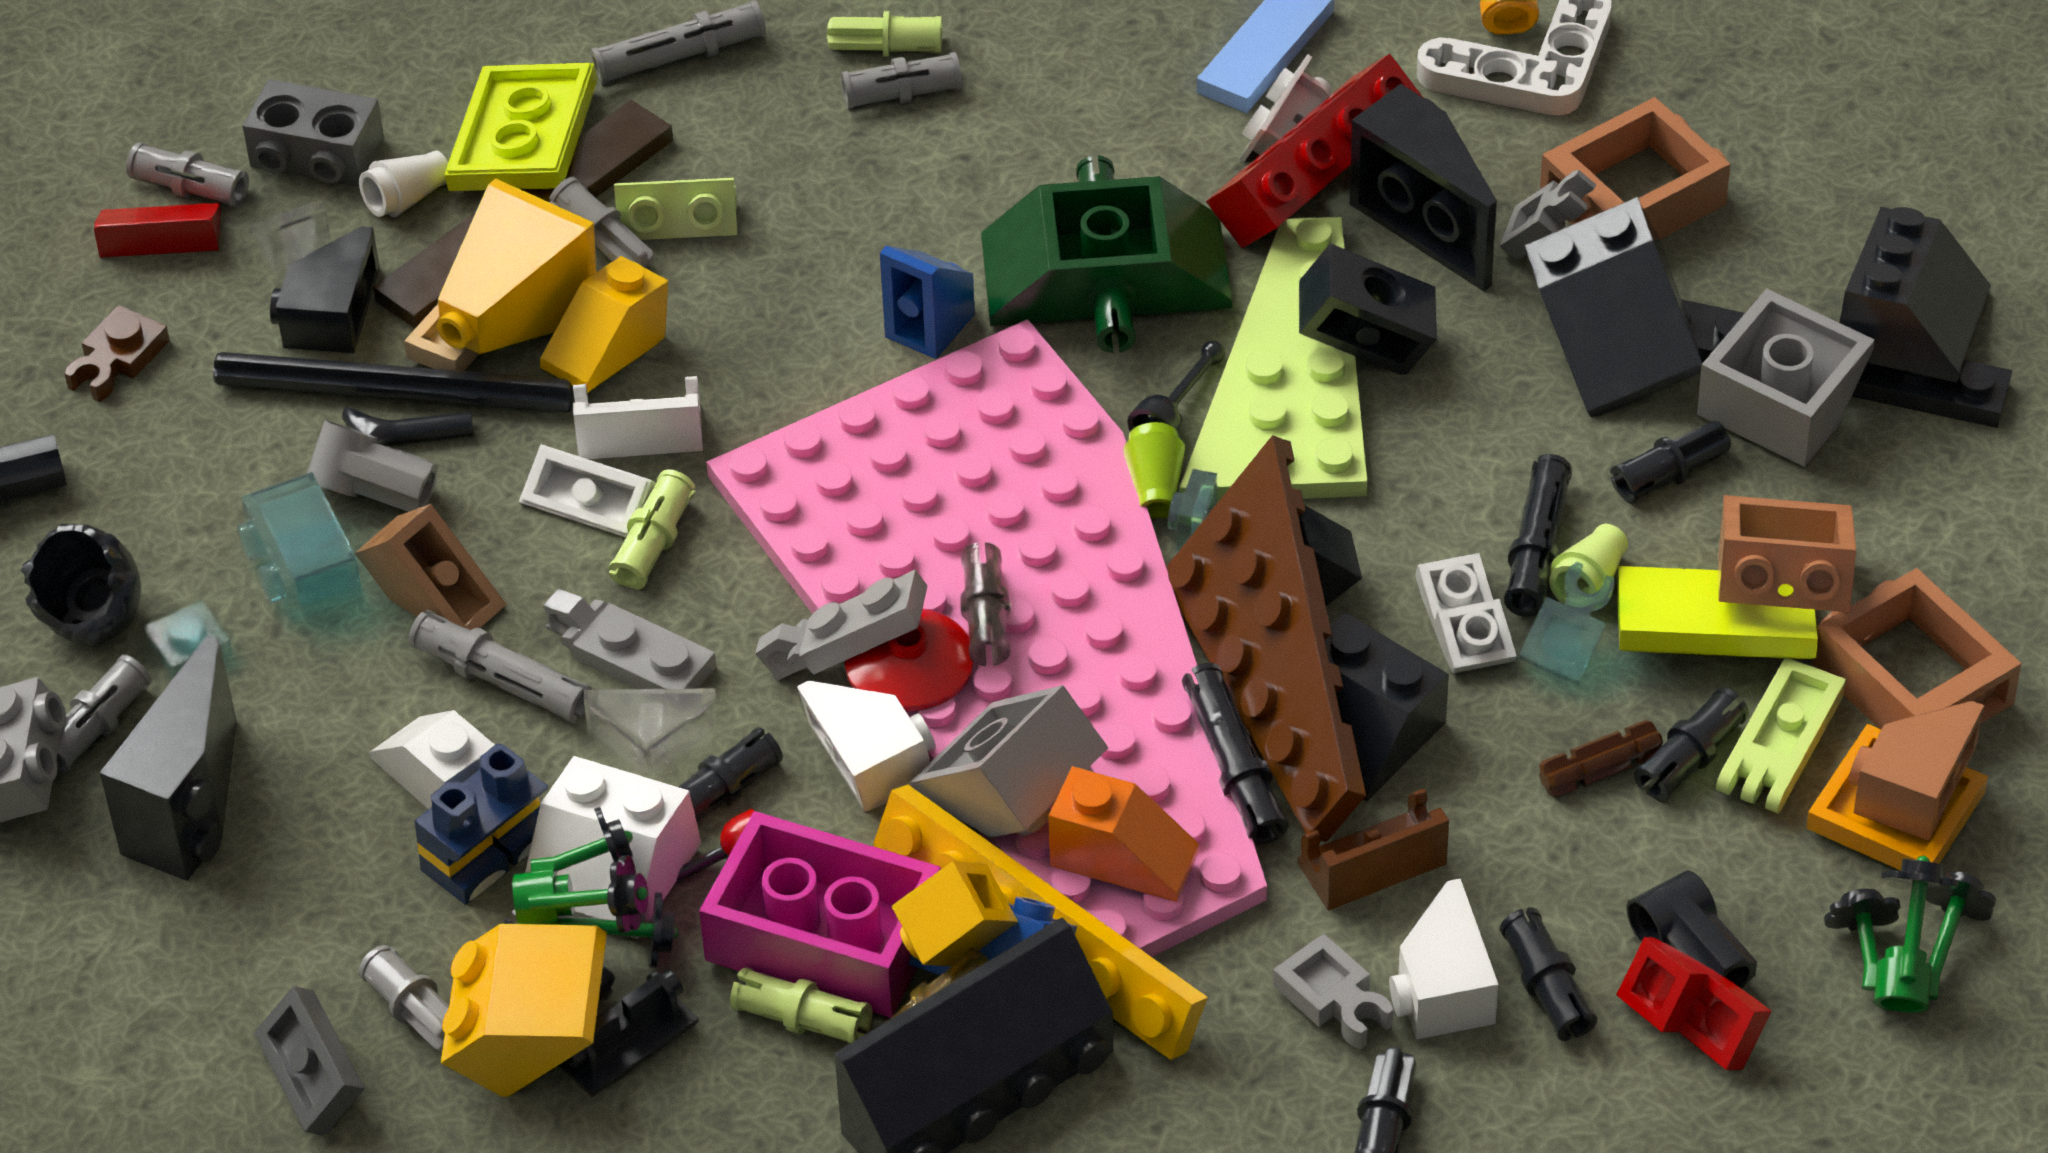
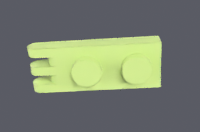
(1782, 733)

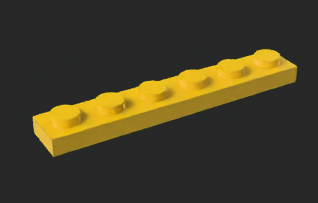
(1137, 987)

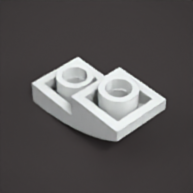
(1464, 613)

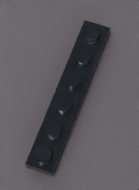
(1974, 398)

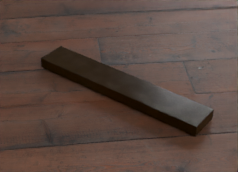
(599, 161)

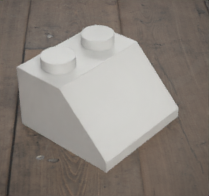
(652, 811)

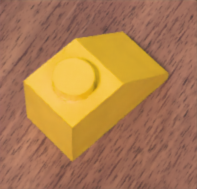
(608, 324)

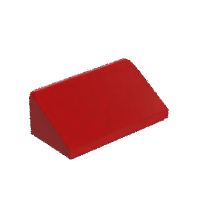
(158, 230)

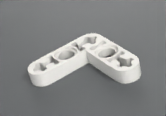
(1532, 74)

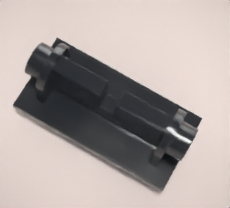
(631, 1032)

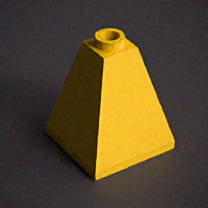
(514, 271)

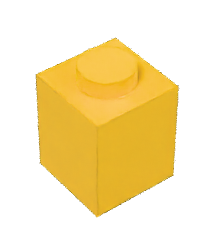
(952, 913)

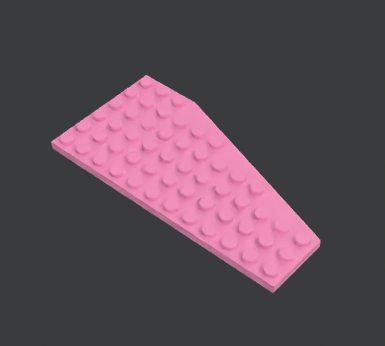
(1026, 459)

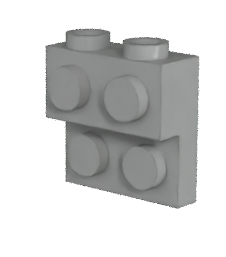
(28, 746)

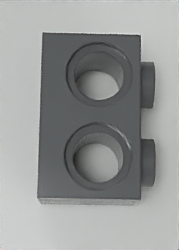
(313, 132)

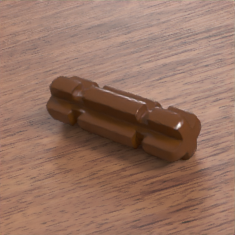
(1599, 758)

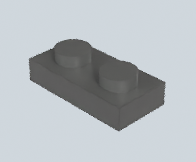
(309, 1061)

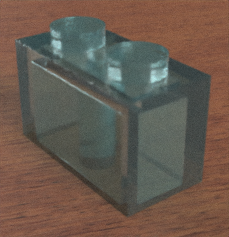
(300, 546)

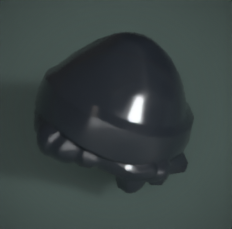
(83, 584)

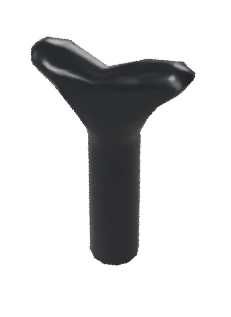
(410, 429)

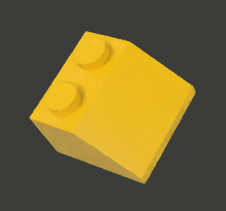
(522, 1002)

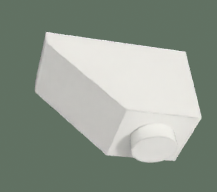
(867, 738)
(432, 753)
(1445, 970)

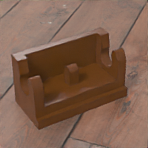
(1377, 854)

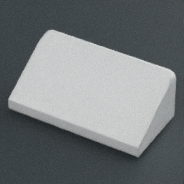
(584, 490)

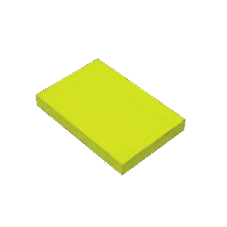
(521, 126)
(1682, 615)

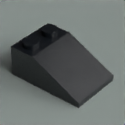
(1423, 183)
(1615, 307)
(175, 769)

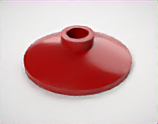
(917, 667)

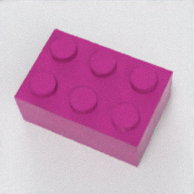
(813, 911)

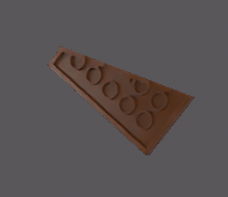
(1264, 620)

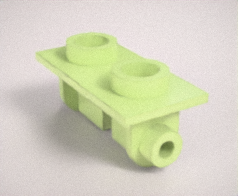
(678, 208)

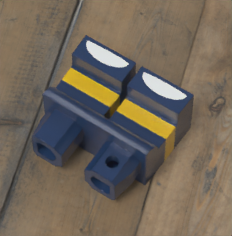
(480, 825)

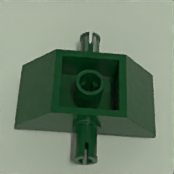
(1104, 254)

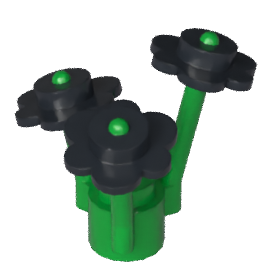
(549, 899)
(1903, 977)

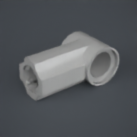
(356, 465)

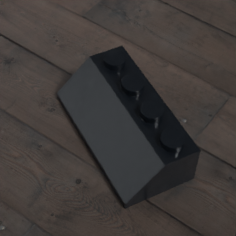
(976, 1050)

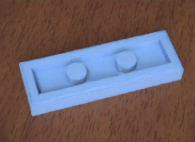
(1261, 51)

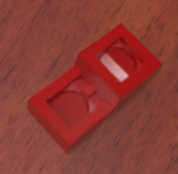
(1694, 1000)

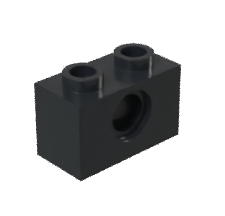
(1367, 309)

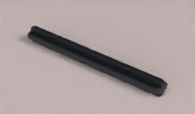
(393, 382)

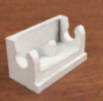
(638, 425)

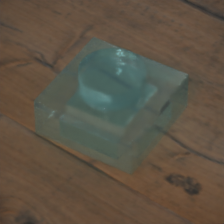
(1193, 505)
(180, 634)

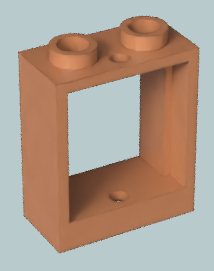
(1650, 124)
(1790, 544)
(1989, 671)

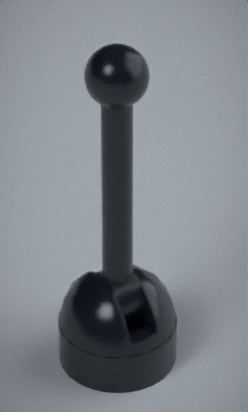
(1163, 408)

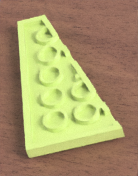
(1286, 383)

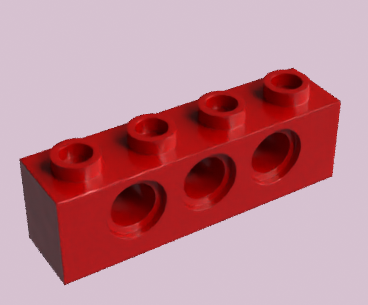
(1303, 157)

